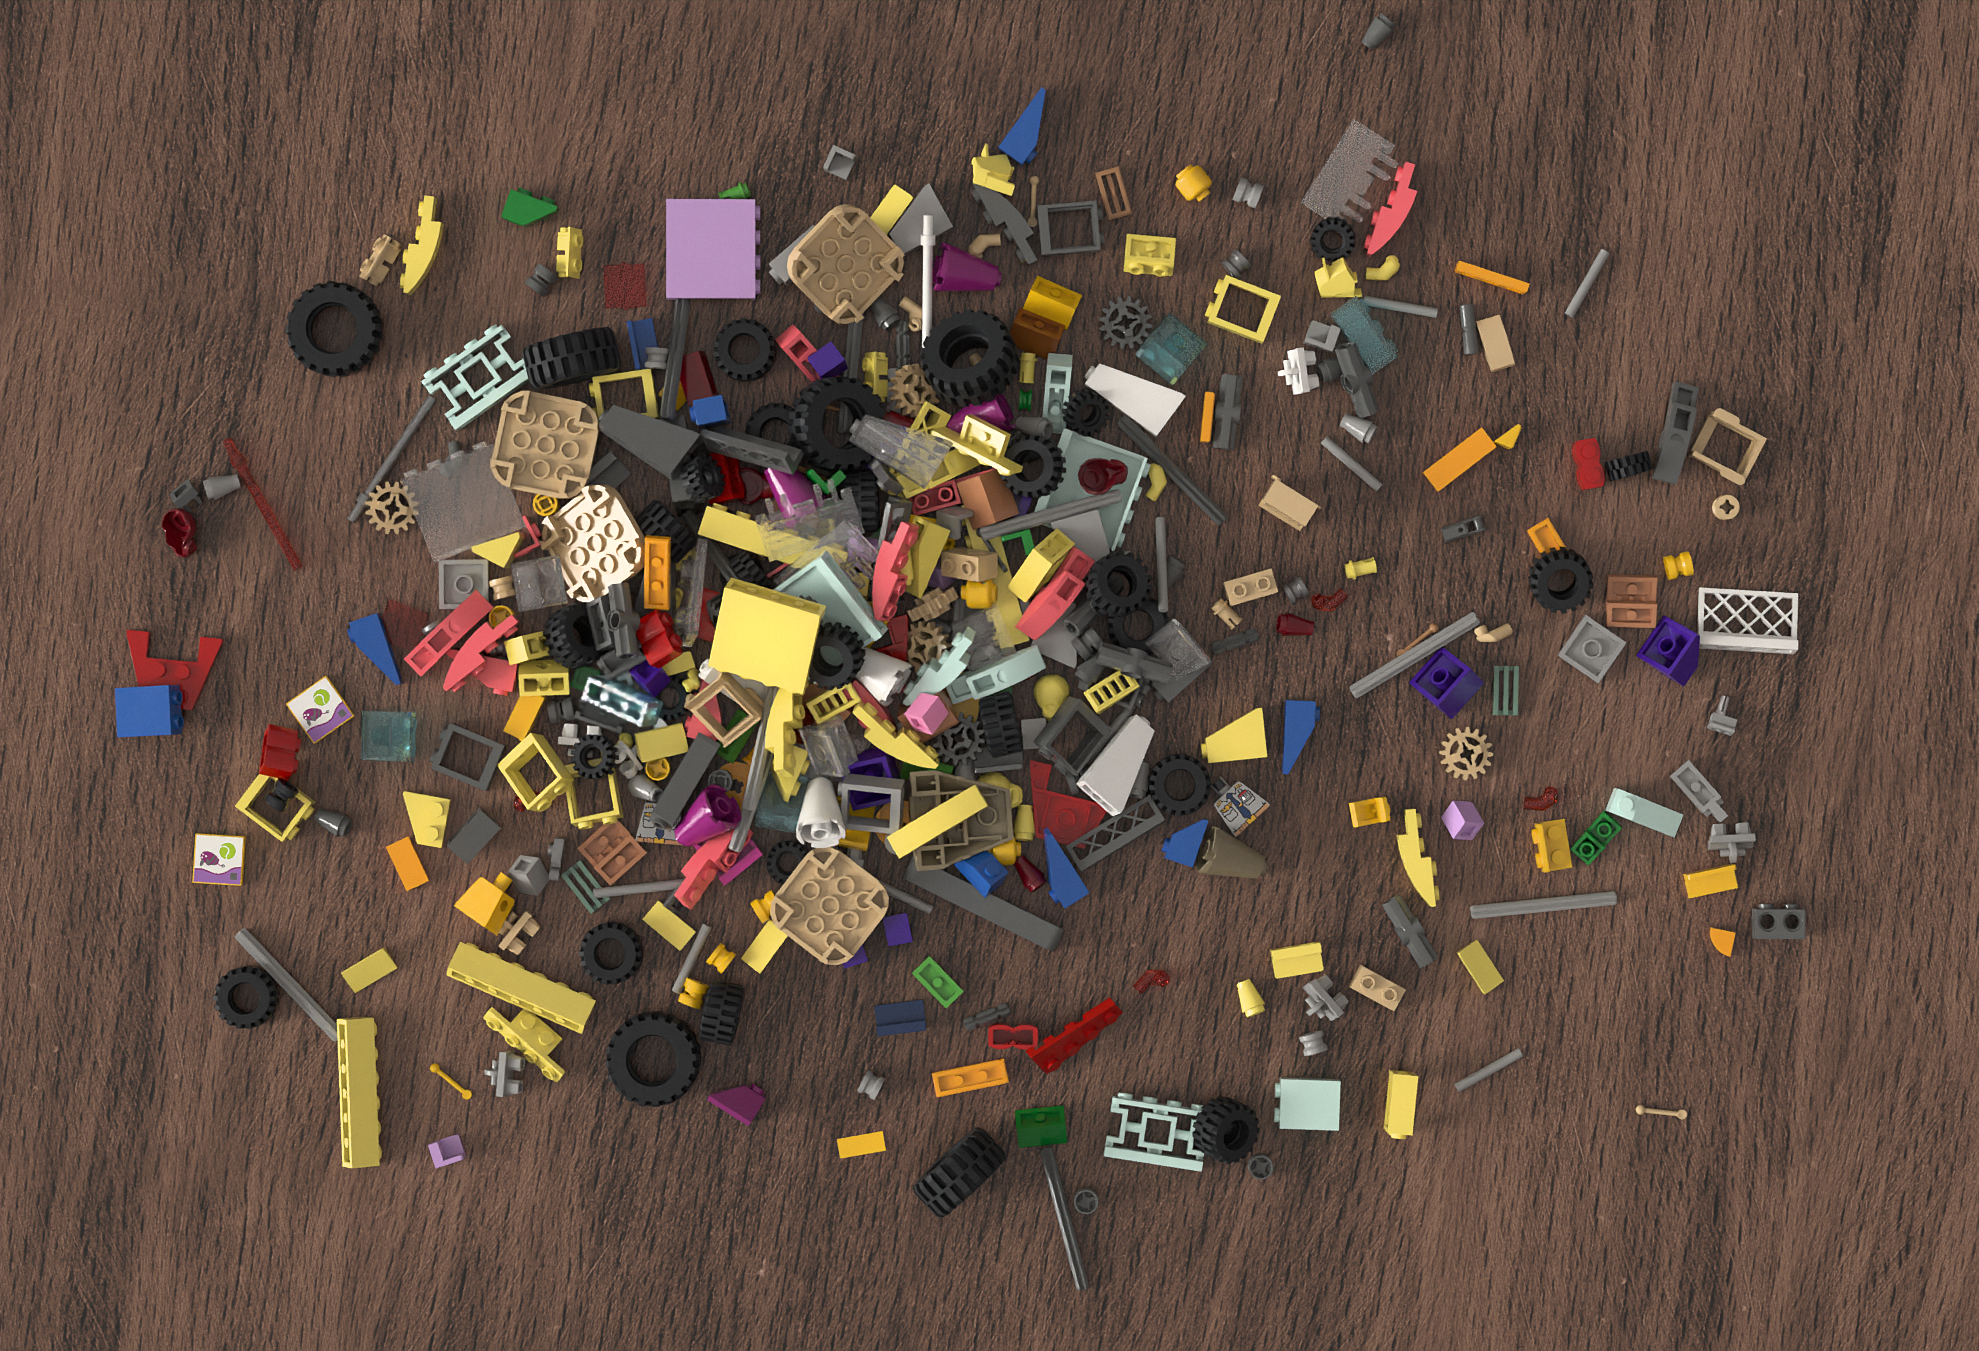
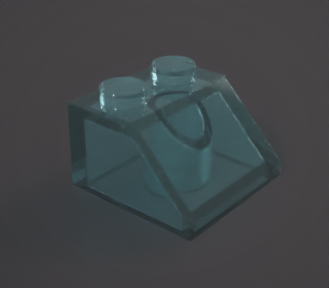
(1171, 349)
(388, 736)
(776, 813)

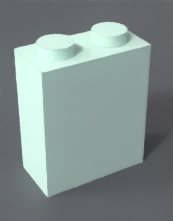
(1308, 1103)

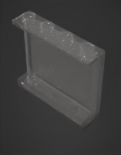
(461, 502)

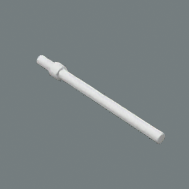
(928, 242)

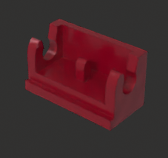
(697, 377)

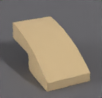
(1495, 343)

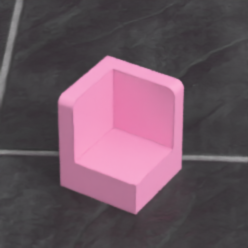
(926, 713)

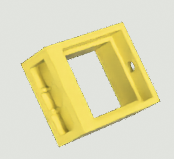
(1266, 319)
(648, 384)
(1041, 565)
(523, 754)
(251, 795)
(587, 821)
(1400, 1103)

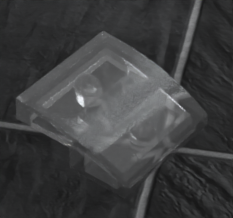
(991, 639)

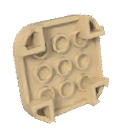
(845, 263)
(545, 444)
(595, 542)
(829, 905)

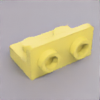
(1149, 255)

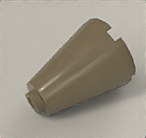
(1228, 856)

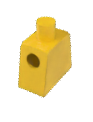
(487, 902)

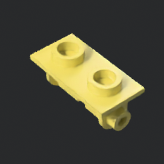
(570, 241)
(874, 365)

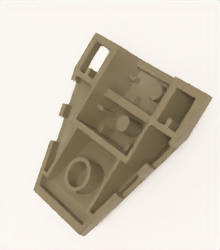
(974, 835)

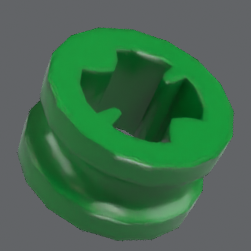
(1025, 400)

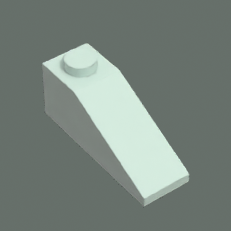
(1057, 389)
(1644, 812)

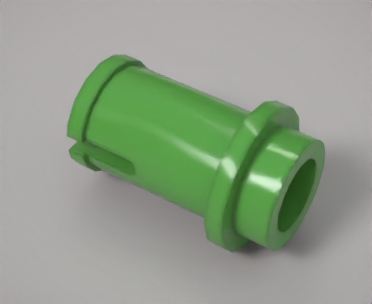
(738, 192)

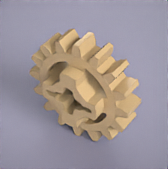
(904, 394)
(380, 505)
(932, 604)
(919, 638)
(1476, 749)

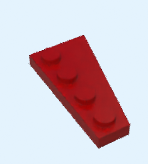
(1074, 1036)

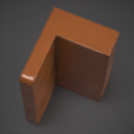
(1036, 333)

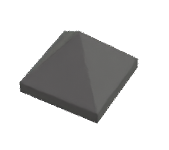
(673, 903)

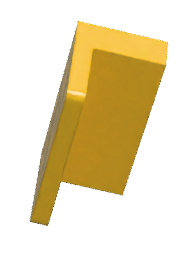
(1052, 301)
(524, 716)
(1710, 880)

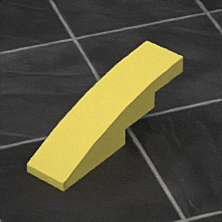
(937, 821)

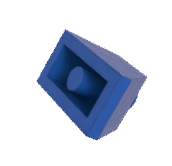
(1185, 843)

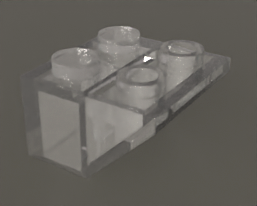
(539, 583)

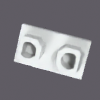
(1296, 371)
(570, 733)

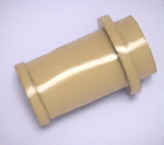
(1226, 613)

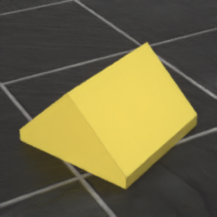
(501, 550)

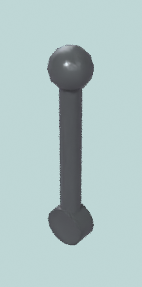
(991, 549)

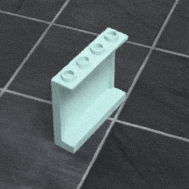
(1076, 451)
(844, 603)

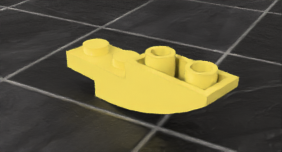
(421, 256)
(951, 466)
(783, 718)
(901, 745)
(1418, 868)

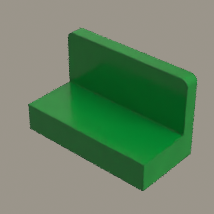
(837, 477)
(1026, 540)
(1041, 1126)

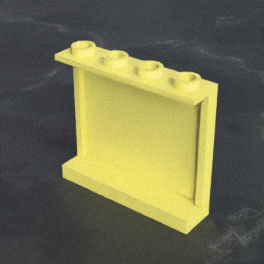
(766, 636)

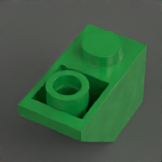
(527, 210)

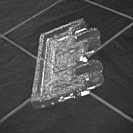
(1347, 173)
(799, 532)
(847, 549)
(692, 578)

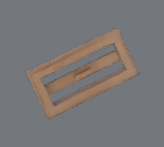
(1119, 213)

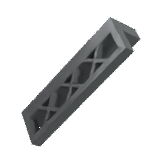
(752, 449)
(896, 510)
(1120, 842)

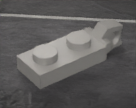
(1699, 790)

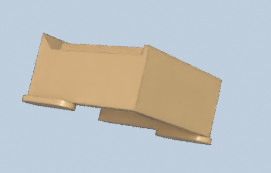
(1731, 422)
(1288, 504)
(746, 698)

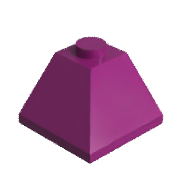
(739, 1101)

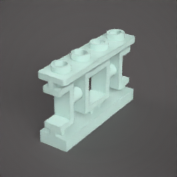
(490, 393)
(1154, 1150)

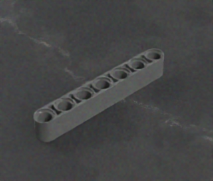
(990, 908)

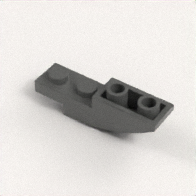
(1001, 212)
(1676, 433)

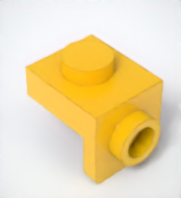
(1370, 811)

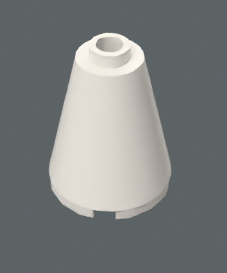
(883, 675)
(820, 816)

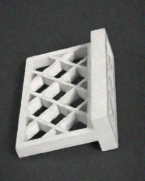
(1748, 642)

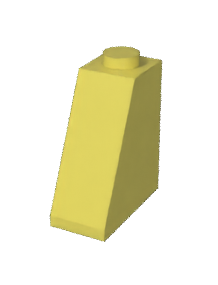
(1237, 740)

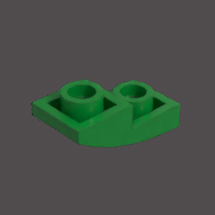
(1596, 837)

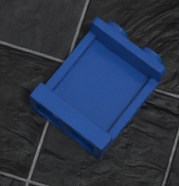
(149, 711)

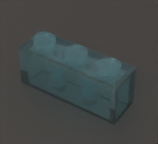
(1367, 333)
(622, 700)

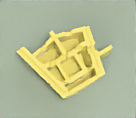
(993, 172)
(1337, 280)

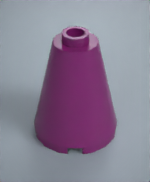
(963, 271)
(995, 412)
(795, 487)
(708, 817)

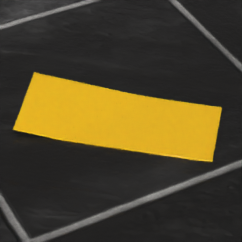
(861, 1144)

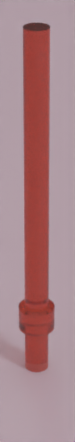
(238, 462)

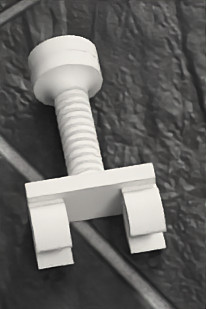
(630, 767)

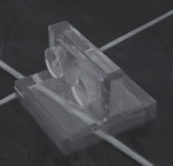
(829, 747)

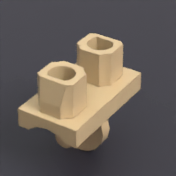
(511, 940)

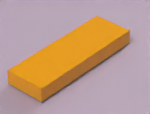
(1491, 277)
(1459, 459)
(657, 572)
(970, 1077)

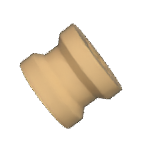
(1723, 510)
(502, 588)

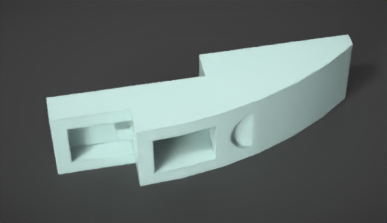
(941, 672)
(996, 675)

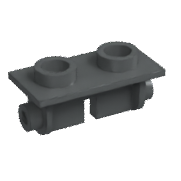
(615, 667)

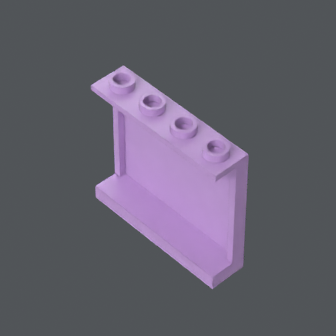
(711, 249)

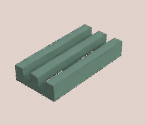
(1506, 669)
(598, 903)

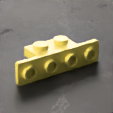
(982, 442)
(529, 1036)

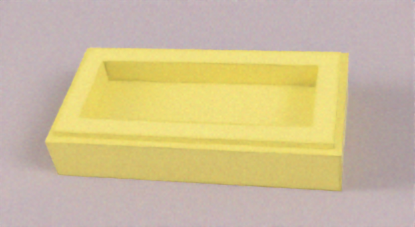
(669, 925)

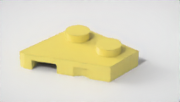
(428, 817)

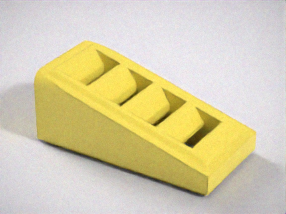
(1099, 708)
(829, 713)

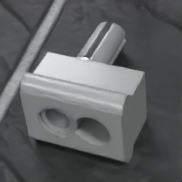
(1720, 722)

